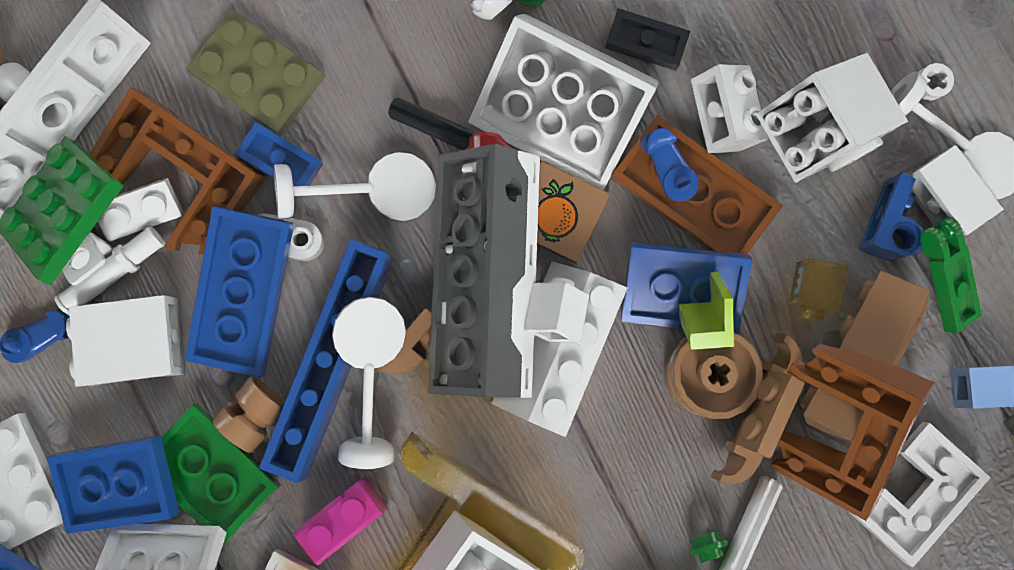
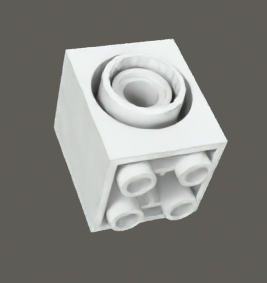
(831, 117)

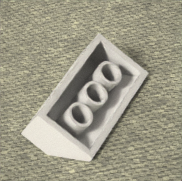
(565, 368)

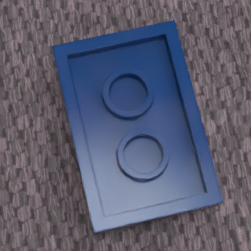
(670, 276)
(113, 485)

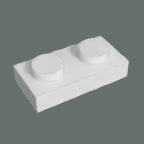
(139, 209)

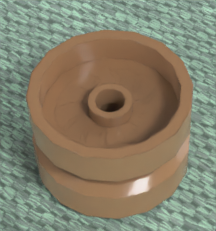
(730, 392)

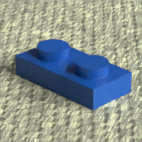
(265, 149)

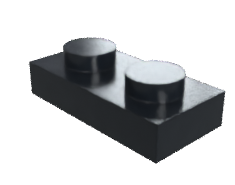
(647, 39)

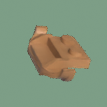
(765, 416)

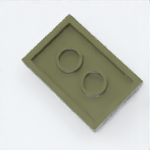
(255, 72)

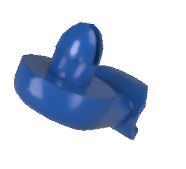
(675, 175)
(30, 339)

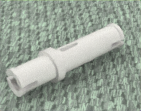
(123, 260)

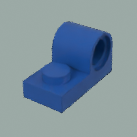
(887, 218)

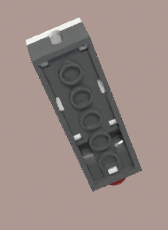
(484, 270)

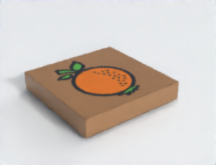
(566, 212)

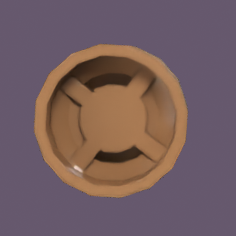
(247, 418)

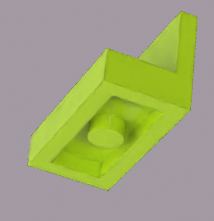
(710, 322)

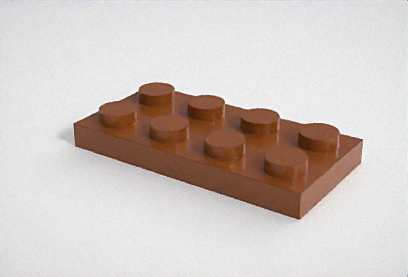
(724, 212)

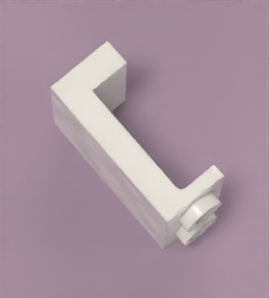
(125, 340)

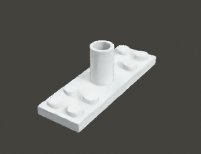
(61, 92)

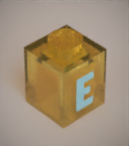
(817, 288)

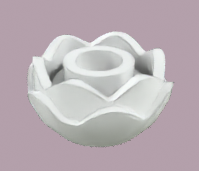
(489, 8)

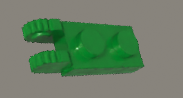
(951, 274)

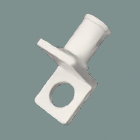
(87, 259)

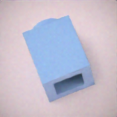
(983, 387)

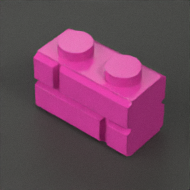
(340, 521)

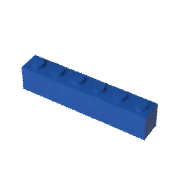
(322, 368)

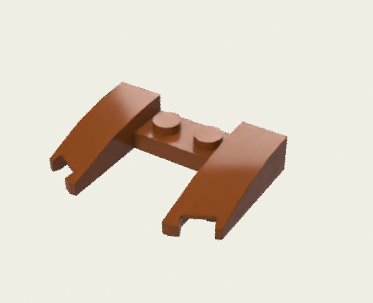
(147, 124)
(890, 407)

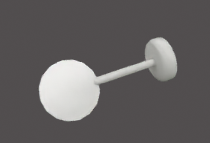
(989, 152)
(397, 187)
(368, 337)

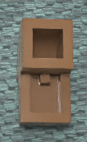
(408, 358)

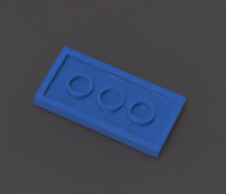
(239, 291)

